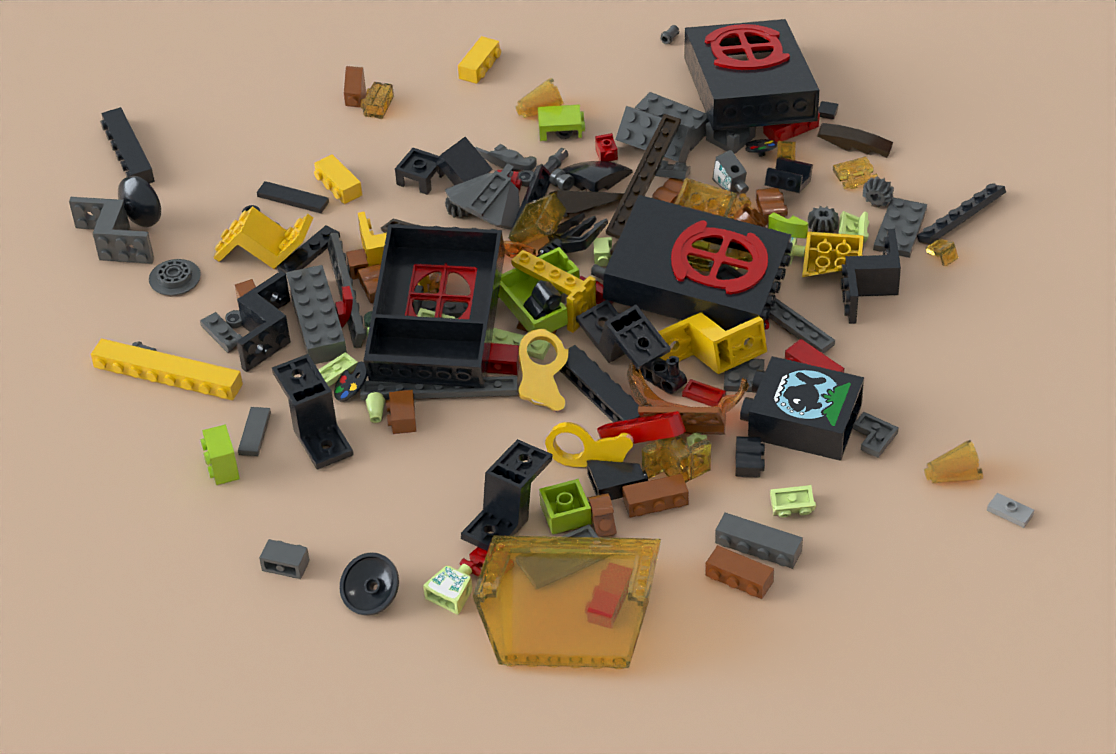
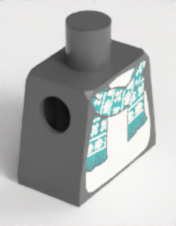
(730, 173)

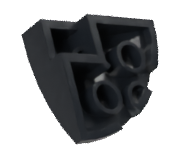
(597, 174)

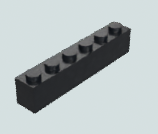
(126, 145)
(599, 386)

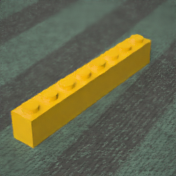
(167, 369)

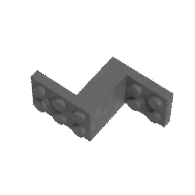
(111, 230)

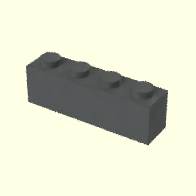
(758, 540)

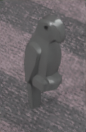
(502, 156)

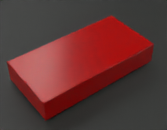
(703, 393)

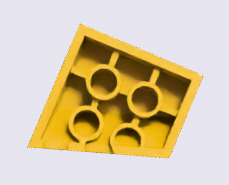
(828, 250)

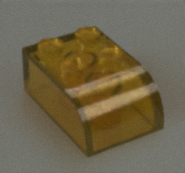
(706, 198)
(538, 220)

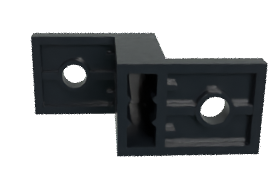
(870, 276)
(264, 321)
(622, 334)
(312, 411)
(507, 494)

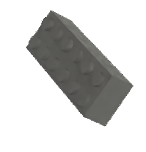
(316, 314)

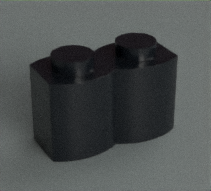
(542, 300)
(749, 456)

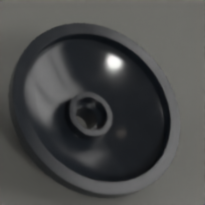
(140, 201)
(361, 577)

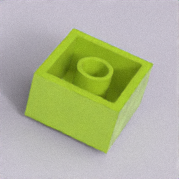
(219, 455)
(565, 506)

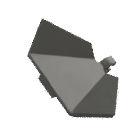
(489, 197)

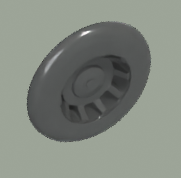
(174, 277)

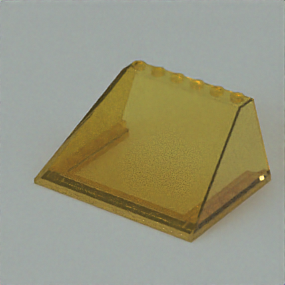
(539, 592)

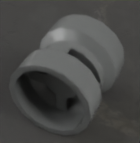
(561, 179)

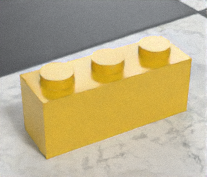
(479, 59)
(337, 179)

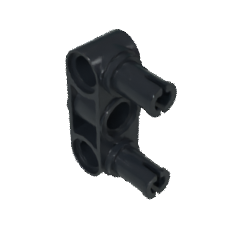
(664, 373)

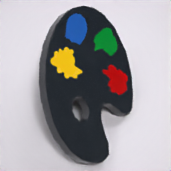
(761, 146)
(349, 384)

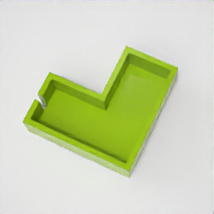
(518, 286)

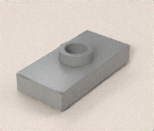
(1010, 510)

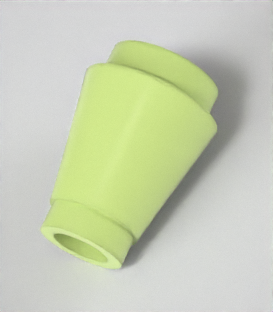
(375, 405)

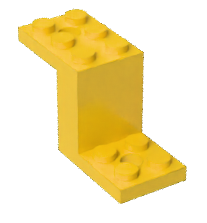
(262, 237)
(375, 244)
(714, 345)

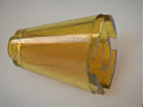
(541, 96)
(955, 465)

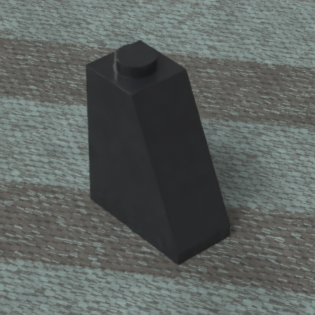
(612, 476)

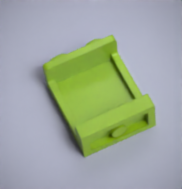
(560, 119)

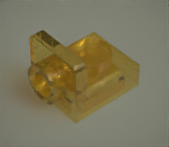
(944, 249)

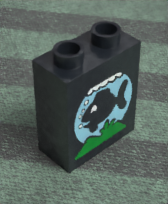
(803, 407)

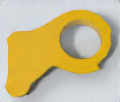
(538, 380)
(603, 449)

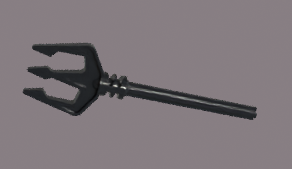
(570, 239)

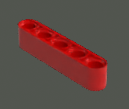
(646, 428)

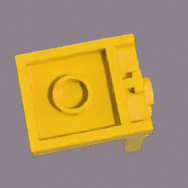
(580, 293)

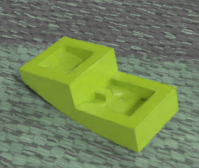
(796, 227)

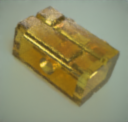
(377, 100)

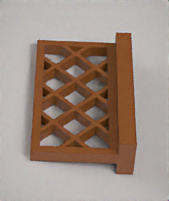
(695, 419)

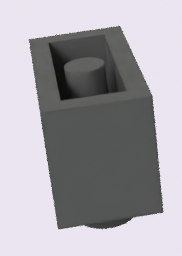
(284, 559)

